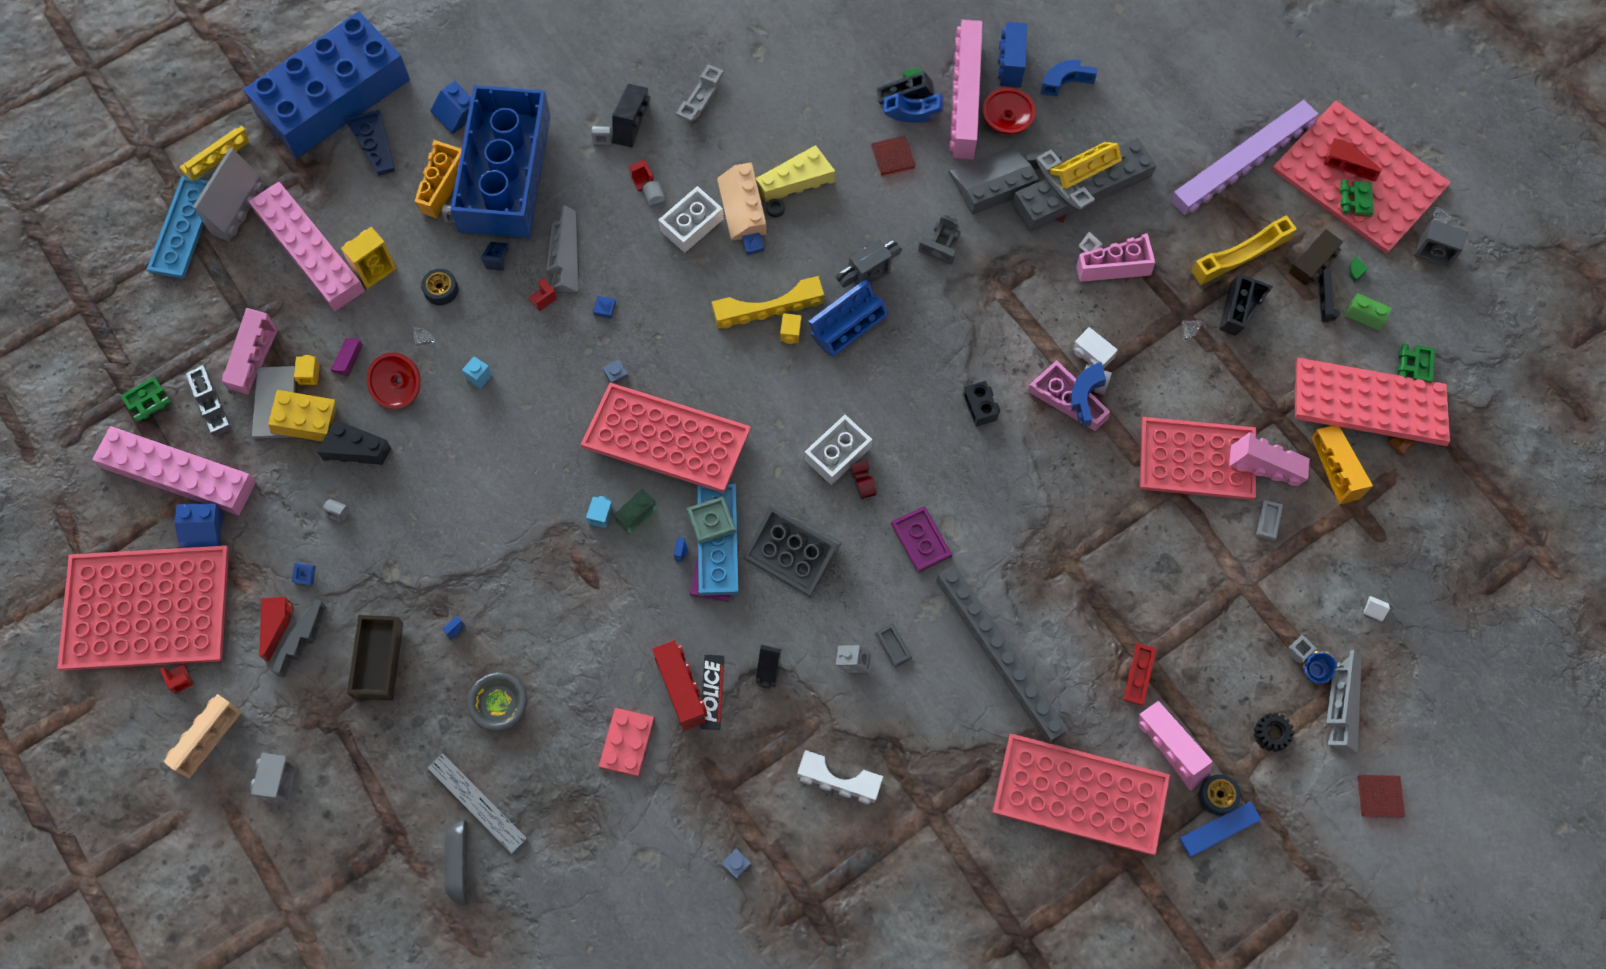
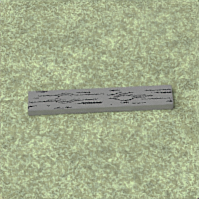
(477, 803)

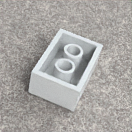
(691, 219)
(838, 449)

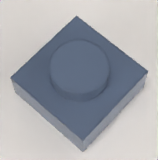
(615, 372)
(736, 863)

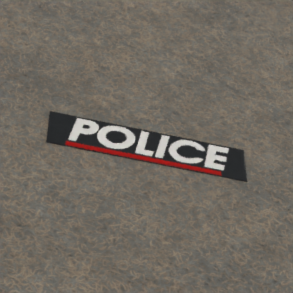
(713, 690)

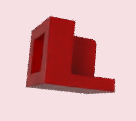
(640, 174)
(543, 296)
(177, 678)

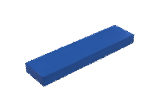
(1220, 829)

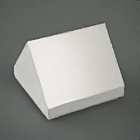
(1090, 243)
(1376, 608)

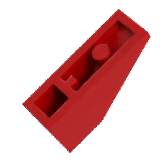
(1350, 159)
(273, 623)

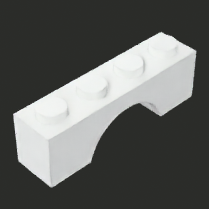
(863, 786)

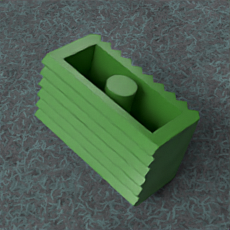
(1368, 311)

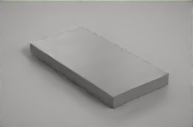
(267, 383)

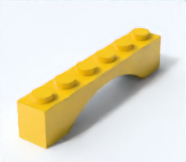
(1225, 261)
(732, 312)

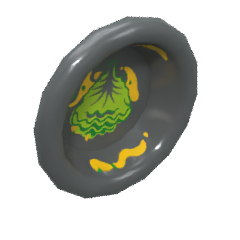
(497, 701)

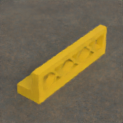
(214, 154)
(1087, 164)

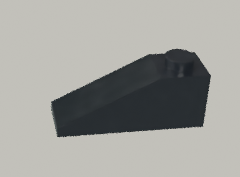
(912, 87)
(768, 666)

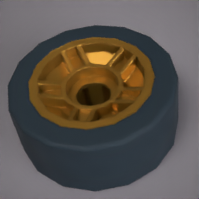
(439, 278)
(1230, 797)

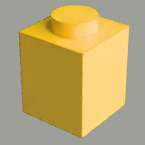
(790, 328)
(307, 370)

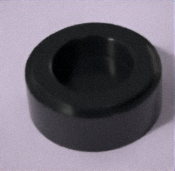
(775, 208)

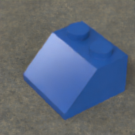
(452, 107)
(198, 525)

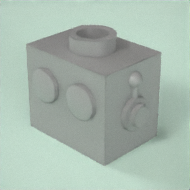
(854, 659)

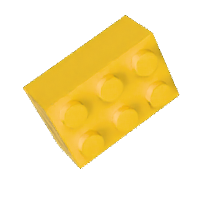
(369, 257)
(301, 415)

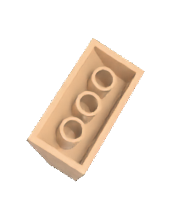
(741, 201)
(202, 736)

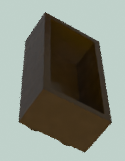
(375, 657)

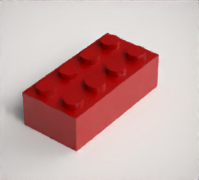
(678, 682)

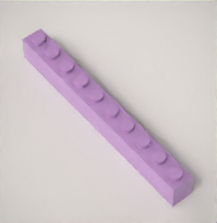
(1243, 158)

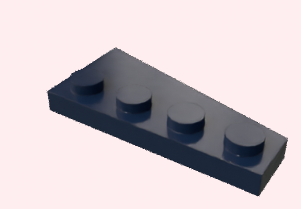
(371, 136)

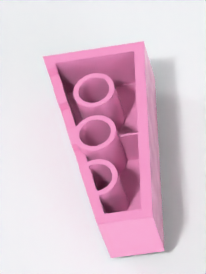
(1120, 260)
(249, 350)
(1056, 387)
(1268, 460)
(1176, 745)

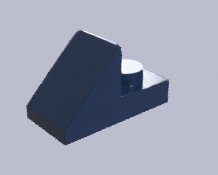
(494, 255)

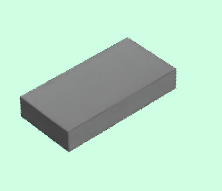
(1269, 520)

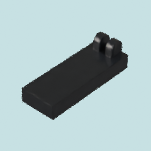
(1327, 309)

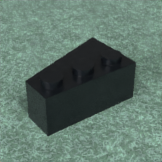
(629, 115)
(1242, 302)
(353, 444)

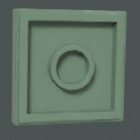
(711, 520)

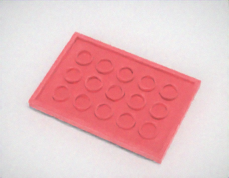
(1192, 459)

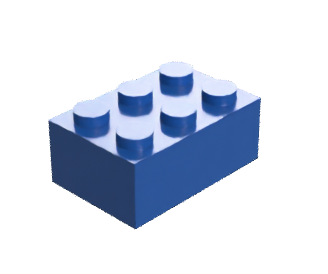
(1012, 54)

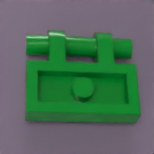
(1361, 195)
(1422, 362)
(143, 394)

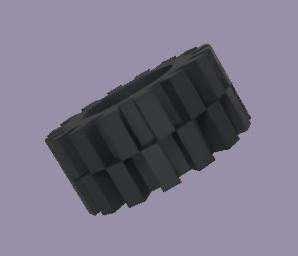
(1282, 724)

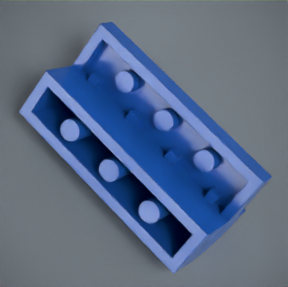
(847, 318)

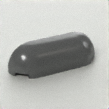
(456, 863)

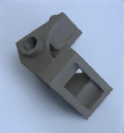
(948, 229)

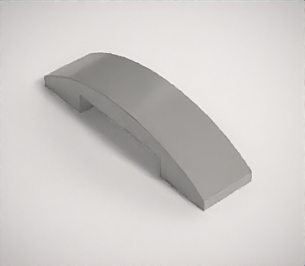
(701, 95)
(1074, 195)

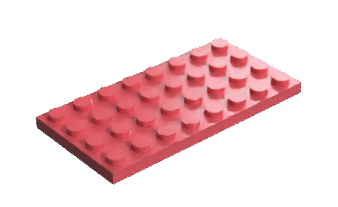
(1371, 401)
(666, 437)
(1081, 794)

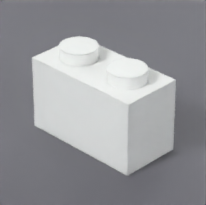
(1094, 348)

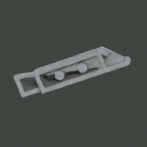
(563, 252)
(1345, 704)

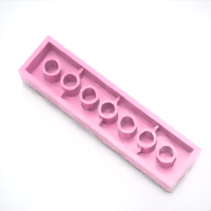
(966, 89)
(307, 246)
(174, 470)

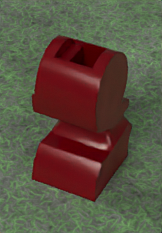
(864, 483)

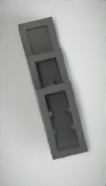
(208, 401)
(303, 632)

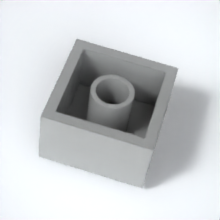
(273, 778)

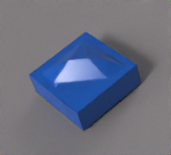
(753, 243)
(604, 306)
(680, 549)
(303, 573)
(453, 627)

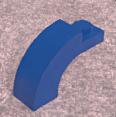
(1067, 72)
(912, 110)
(1085, 383)

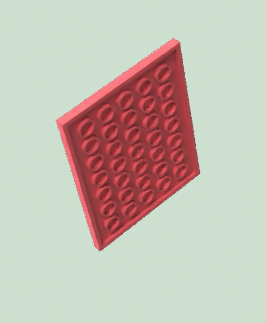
(1399, 193)
(144, 608)

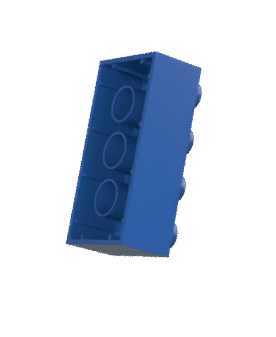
(326, 83)
(501, 161)

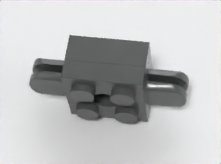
(869, 263)

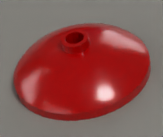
(1011, 104)
(383, 382)

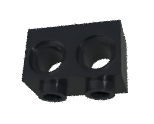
(976, 404)

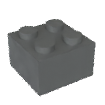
(1441, 243)

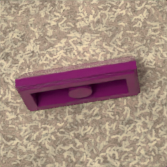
(347, 356)

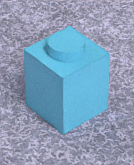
(477, 372)
(599, 512)

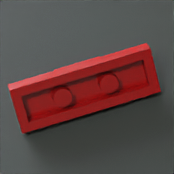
(1139, 674)

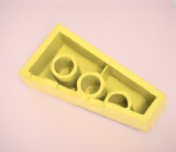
(795, 175)

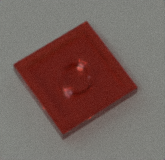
(893, 155)
(1381, 796)

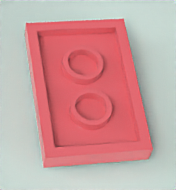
(626, 742)

